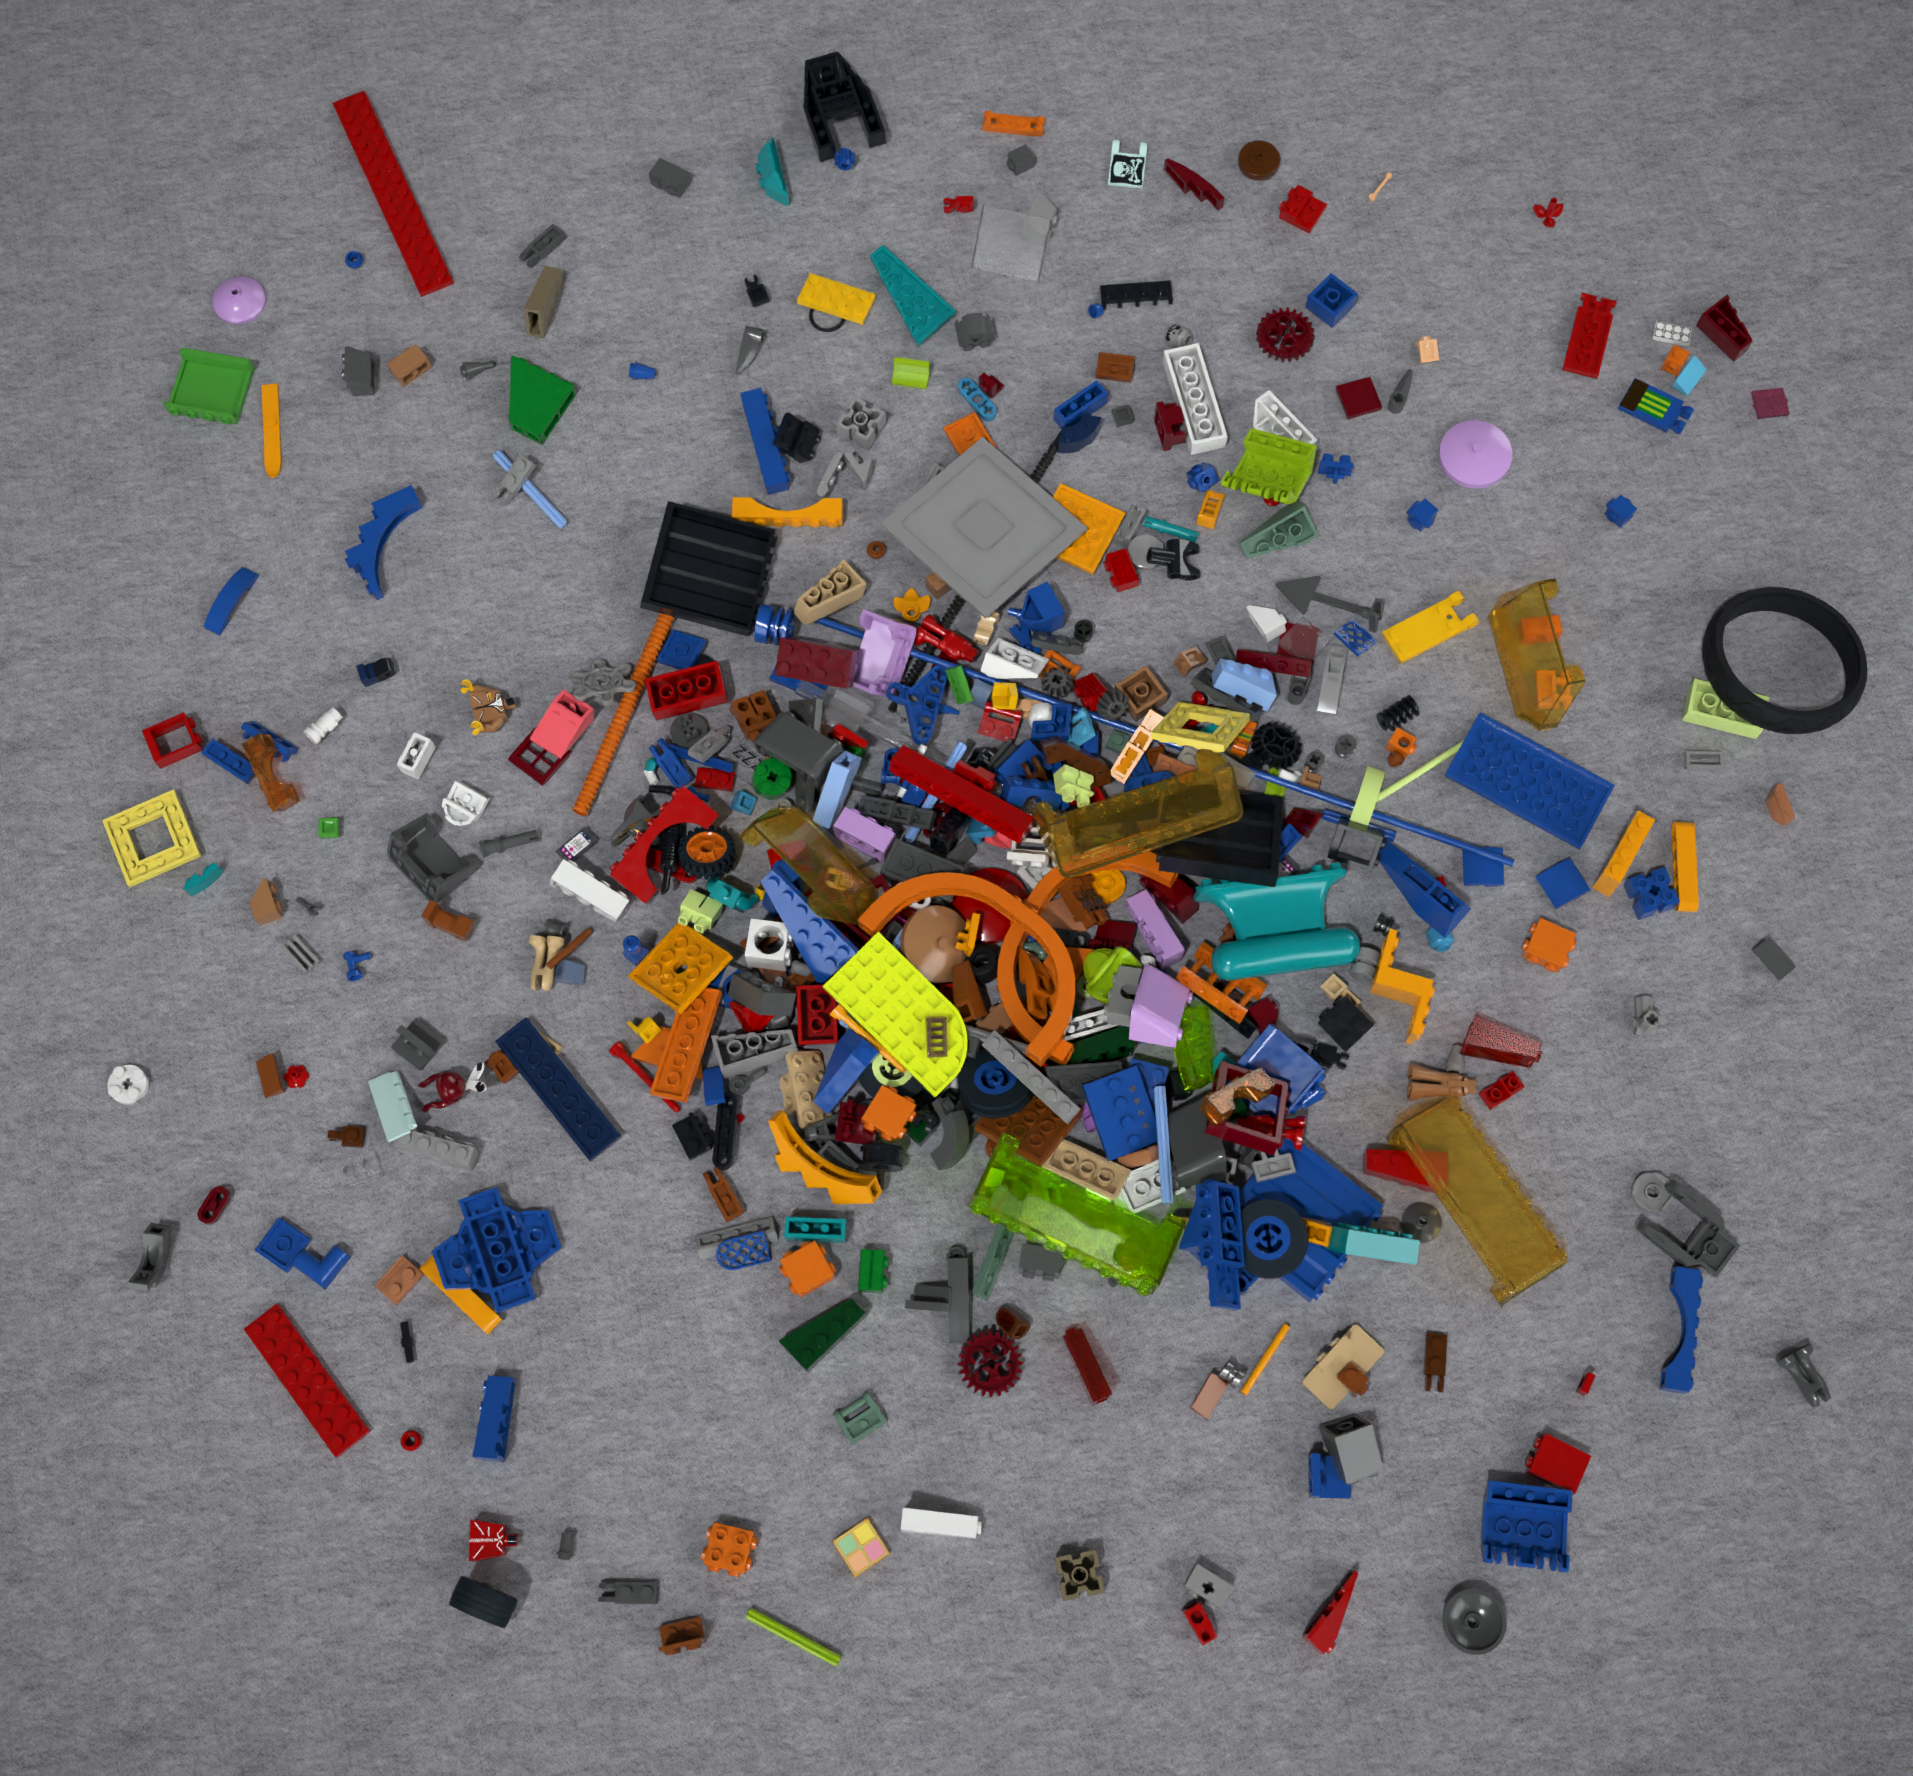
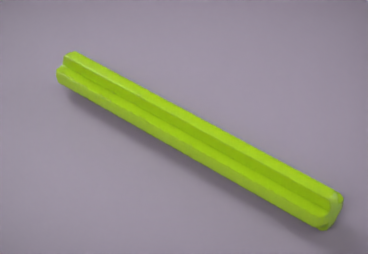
(793, 1637)

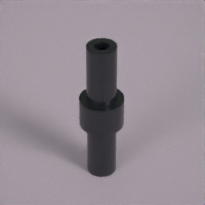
(407, 1342)

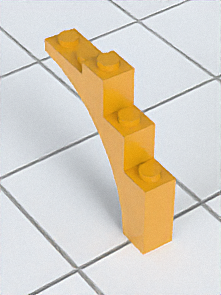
(817, 1172)

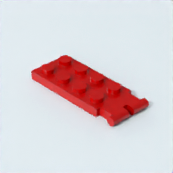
(1589, 336)

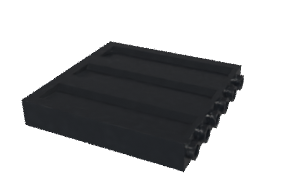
(708, 569)
(1234, 852)

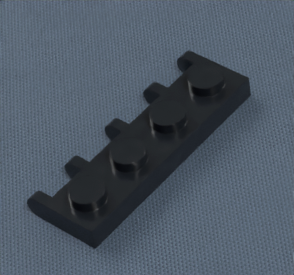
(1136, 293)

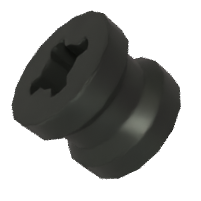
(1083, 626)
(1383, 925)

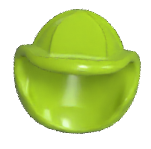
(1100, 968)

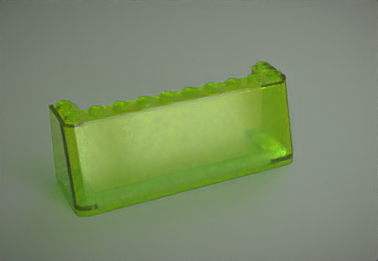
(1074, 1220)

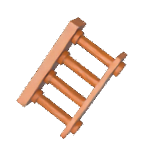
(1251, 986)

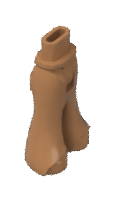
(1448, 1083)

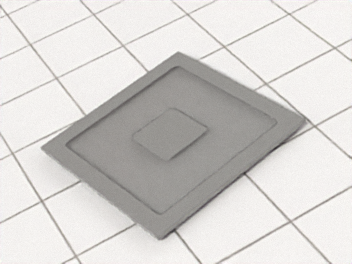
(983, 527)

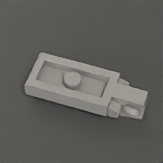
(709, 744)

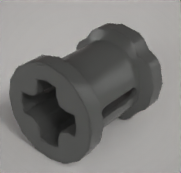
(1317, 758)
(555, 929)

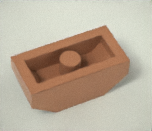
(1779, 805)

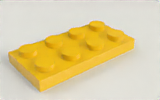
(836, 298)

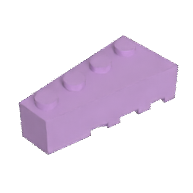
(1155, 929)

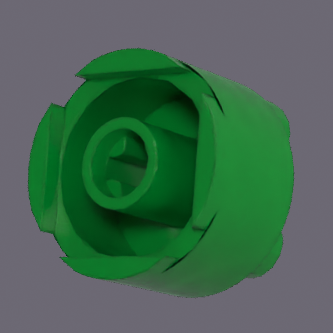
(767, 788)

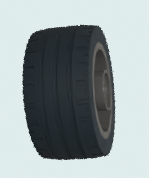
(483, 1601)

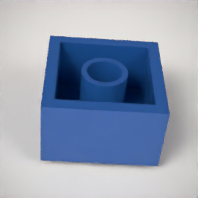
(1331, 300)

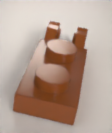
(724, 1197)

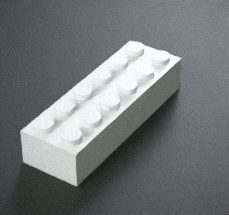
(1196, 398)

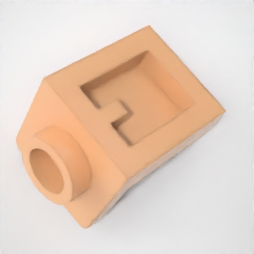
(1427, 349)

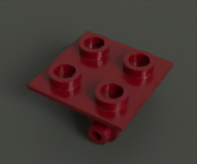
(1113, 934)
(849, 1124)

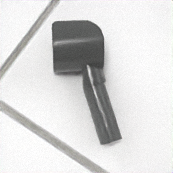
(308, 906)

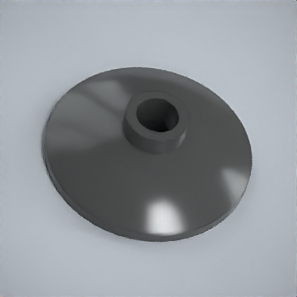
(1411, 1223)

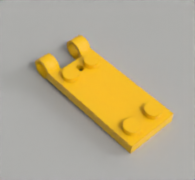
(1428, 628)

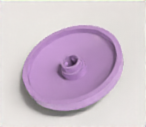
(1475, 454)

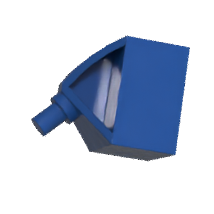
(1040, 610)

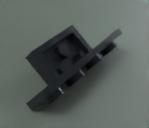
(1246, 1027)

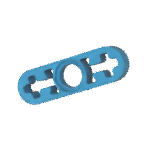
(976, 391)

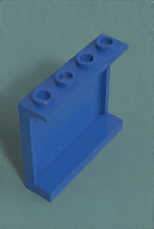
(1283, 1061)

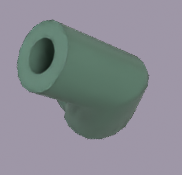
(1036, 947)

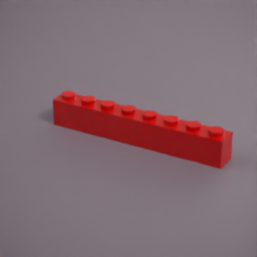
(961, 794)

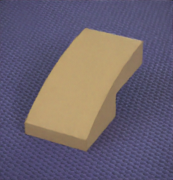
(1334, 988)

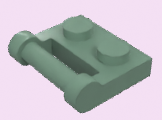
(863, 1423)

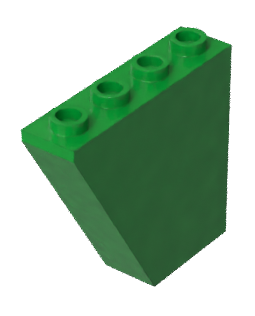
(536, 400)

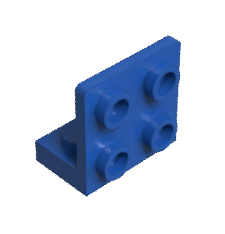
(1324, 1479)

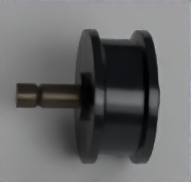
(881, 1159)

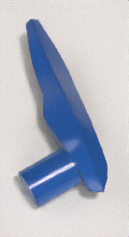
(943, 709)

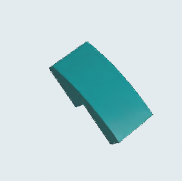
(197, 884)

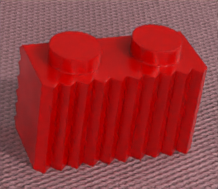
(1121, 570)
(1088, 690)

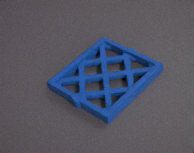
(1349, 644)

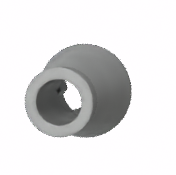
(1455, 1061)

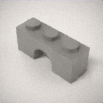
(1125, 983)

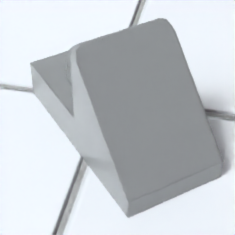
(860, 470)

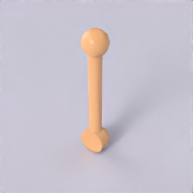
(1372, 196)

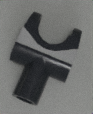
(1175, 559)

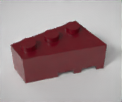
(1177, 899)

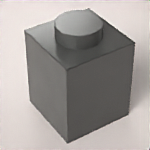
(1020, 160)

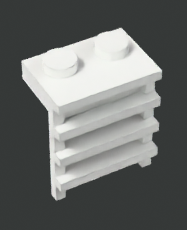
(1025, 857)

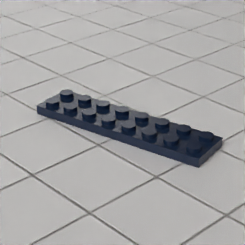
(558, 1089)

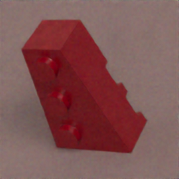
(1725, 329)

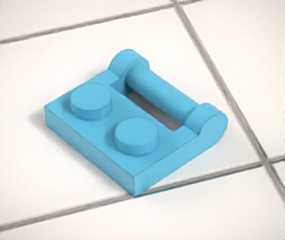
(1083, 731)

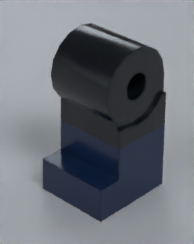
(376, 671)

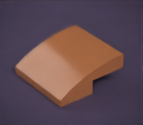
(1059, 916)

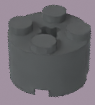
(974, 331)

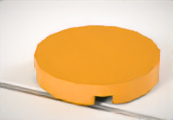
(1109, 885)

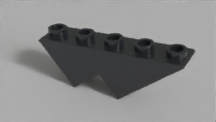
(949, 830)

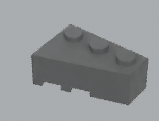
(761, 995)

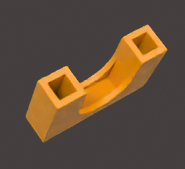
(1620, 861)

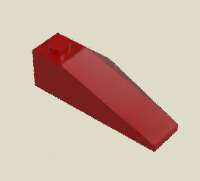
(1327, 1624)

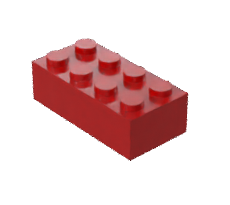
(686, 690)

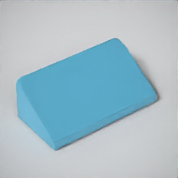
(1689, 376)

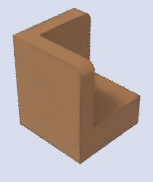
(1310, 779)

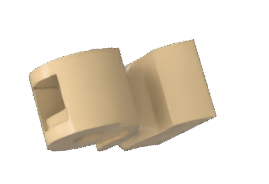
(986, 629)

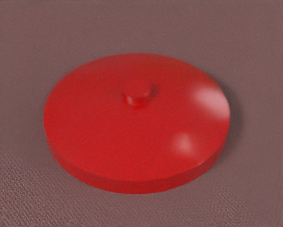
(992, 924)

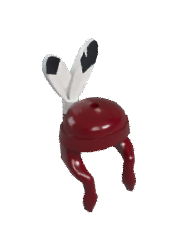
(452, 1086)

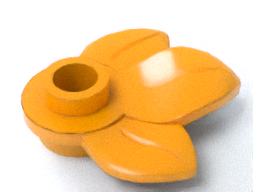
(911, 603)

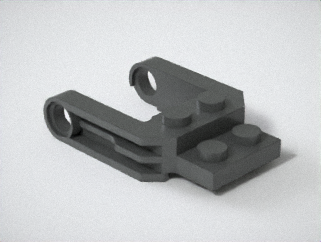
(1707, 1245)

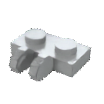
(1273, 1167)

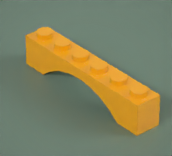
(823, 513)

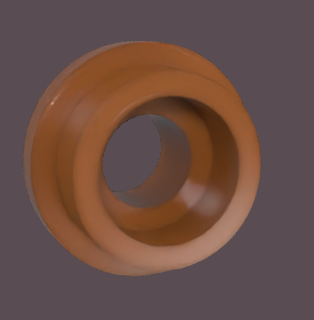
(875, 554)

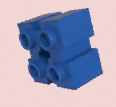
(1661, 899)

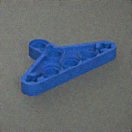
(918, 709)

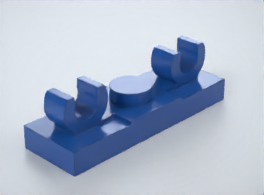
(283, 746)

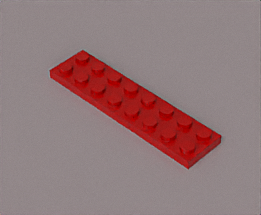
(307, 1380)

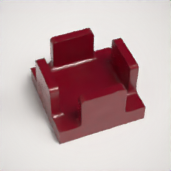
(1166, 422)

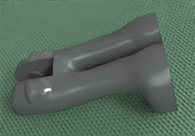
(1815, 1382)

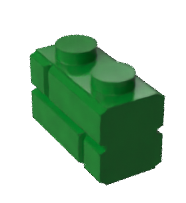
(872, 1271)

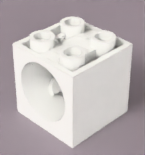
(757, 932)

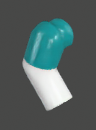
(649, 771)

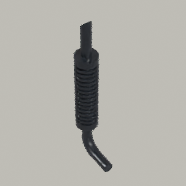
(670, 843)

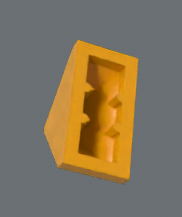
(1318, 1231)

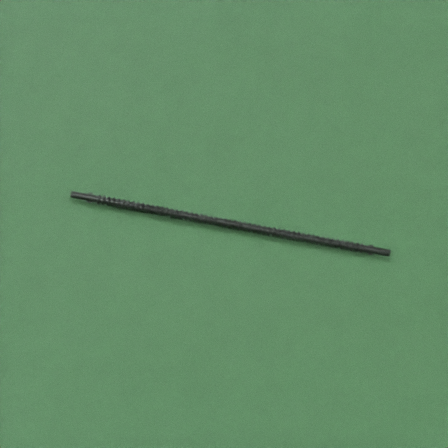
(954, 608)

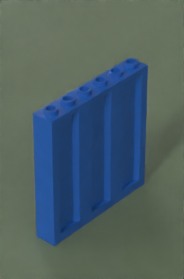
(1319, 1194)

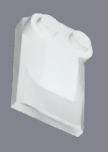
(1143, 1189)

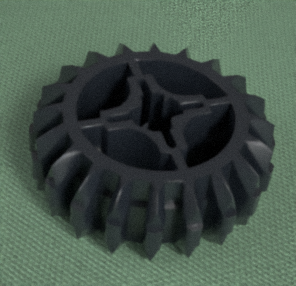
(1274, 750)

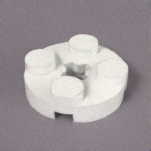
(116, 1084)

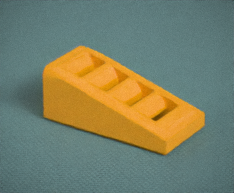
(1206, 519)

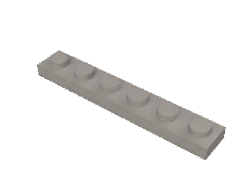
(1031, 1077)

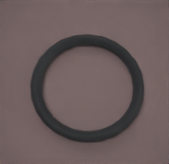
(824, 329)

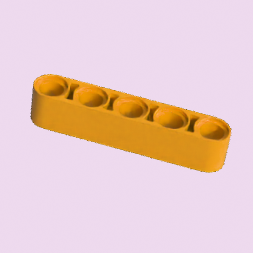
(1685, 866)
(465, 1299)

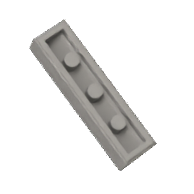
(709, 1242)

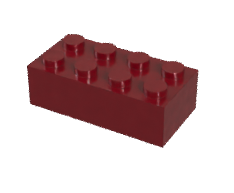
(816, 662)

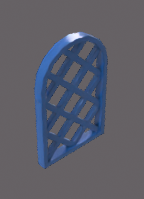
(746, 1257)

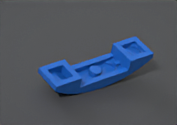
(228, 598)

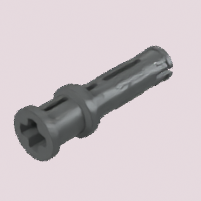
(498, 845)

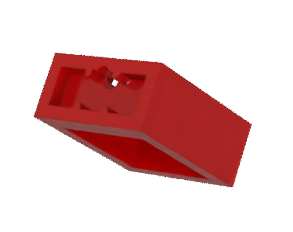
(164, 727)

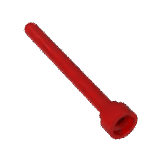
(618, 1050)

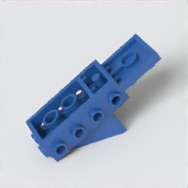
(1209, 1231)

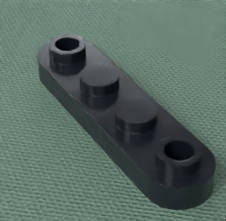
(725, 1132)

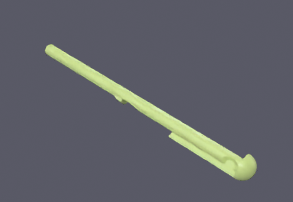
(1418, 772)

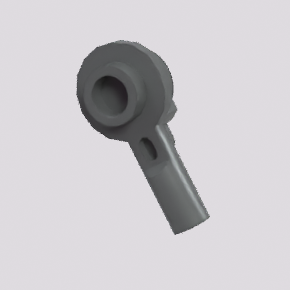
(739, 1085)

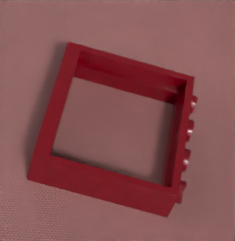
(1242, 1135)

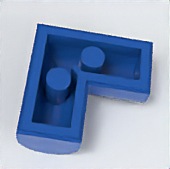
(1058, 725)
(322, 1271)

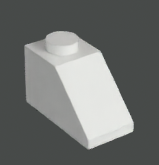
(1267, 621)

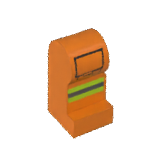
(1243, 740)

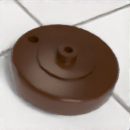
(1258, 160)

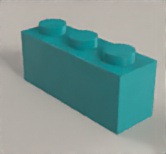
(815, 1229)

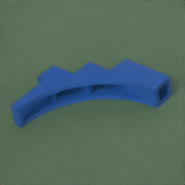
(388, 515)

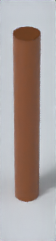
(569, 948)

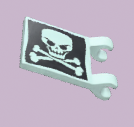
(1126, 168)

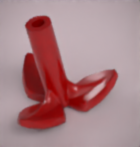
(1553, 210)

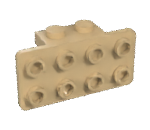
(801, 1085)
(1353, 1347)

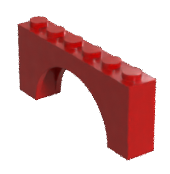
(632, 869)

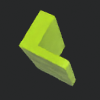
(911, 373)

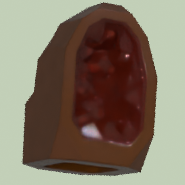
(1012, 1323)

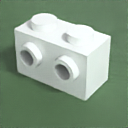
(416, 755)

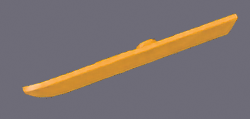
(271, 429)

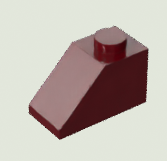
(1263, 1014)

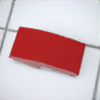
(1501, 1090)

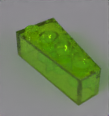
(1194, 1050)

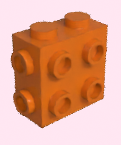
(1548, 945)
(889, 1114)
(807, 1268)
(729, 1549)

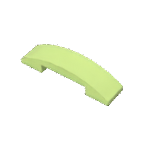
(1367, 795)

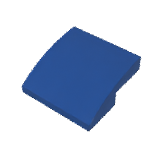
(1481, 870)
(1562, 883)

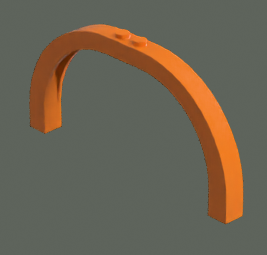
(1038, 899)
(1010, 906)

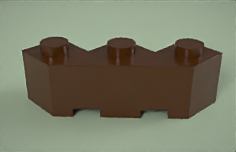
(1058, 749)

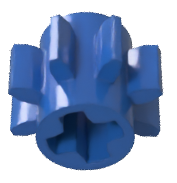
(844, 159)

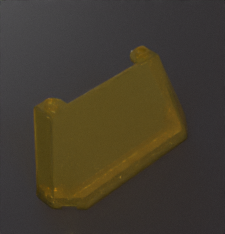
(1532, 655)
(838, 885)

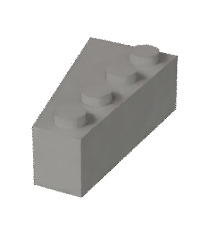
(752, 1050)

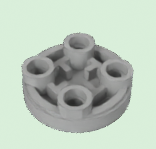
(1138, 550)

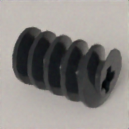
(1397, 713)

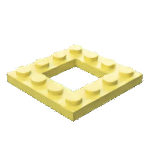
(1229, 726)
(118, 828)

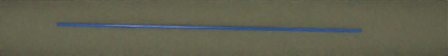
(1259, 774)

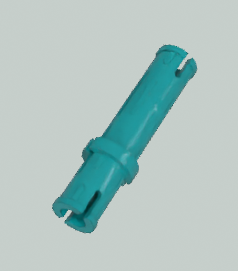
(1171, 529)

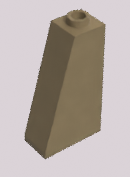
(543, 301)

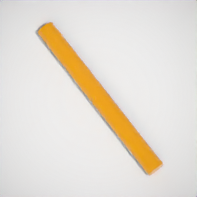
(1265, 1359)

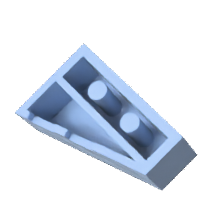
(1246, 681)

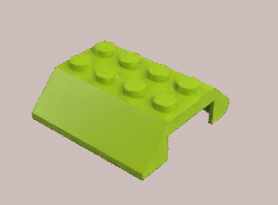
(1272, 467)

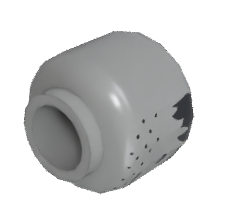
(1177, 336)

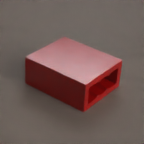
(1557, 1463)

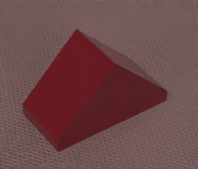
(1303, 820)

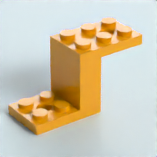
(1402, 987)

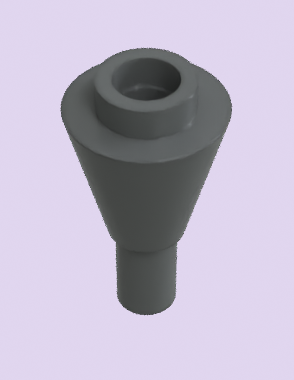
(471, 369)

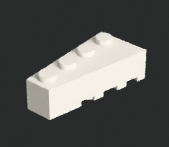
(589, 890)

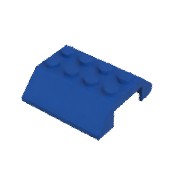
(1525, 1525)

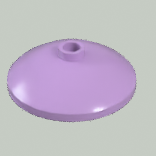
(244, 305)

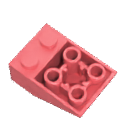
(562, 724)

